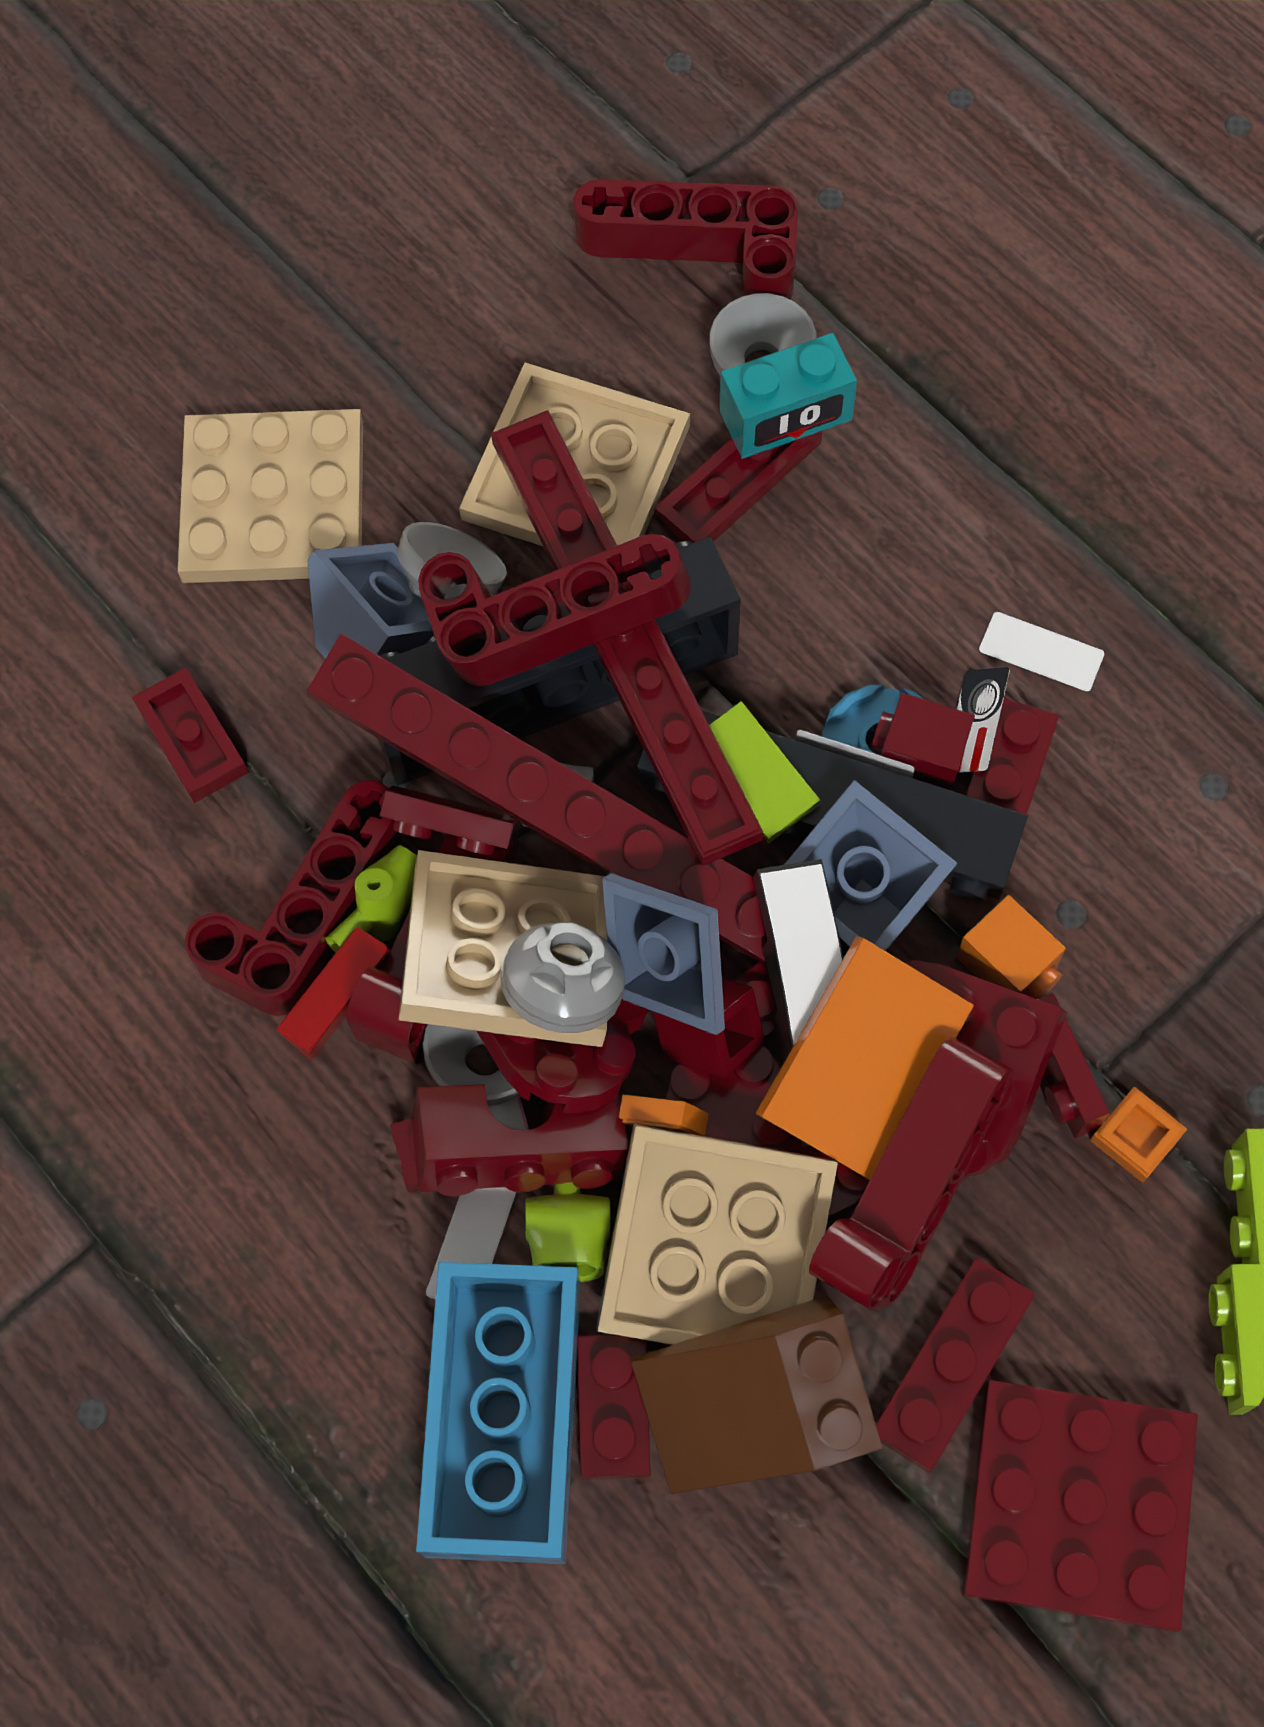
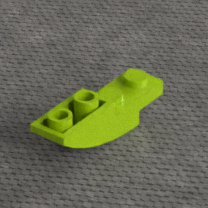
(1238, 1296)

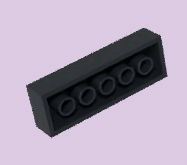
(574, 684)

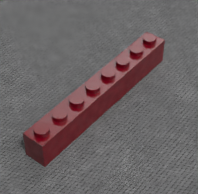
(532, 787)

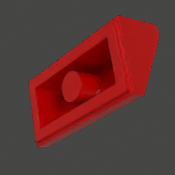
(328, 997)

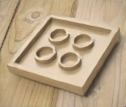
(615, 439)
(268, 492)
(461, 930)
(711, 1235)

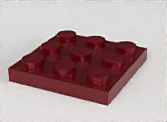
(1081, 1506)

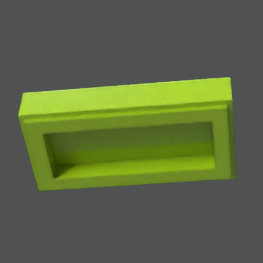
(763, 772)

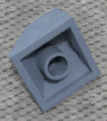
(366, 599)
(874, 867)
(666, 952)

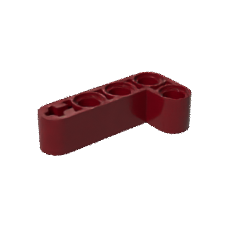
(694, 224)
(556, 595)
(306, 895)
(377, 995)
(915, 1179)

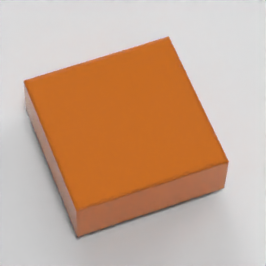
(663, 1114)
(1138, 1134)

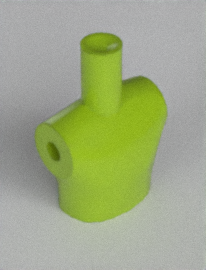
(381, 898)
(569, 1230)

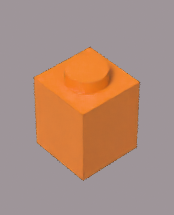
(1012, 951)

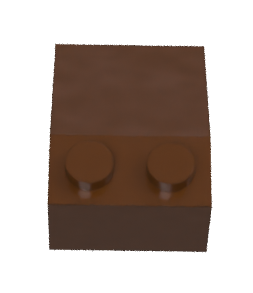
(757, 1399)

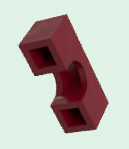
(467, 1149)

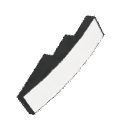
(801, 943)

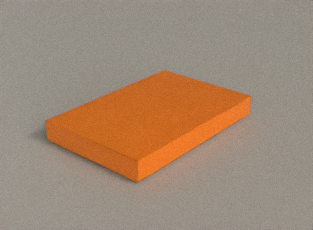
(862, 1056)

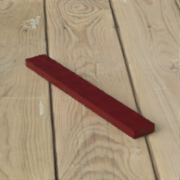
(638, 659)

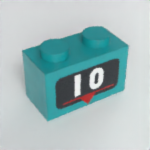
(787, 395)

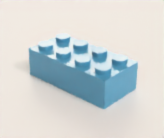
(500, 1413)

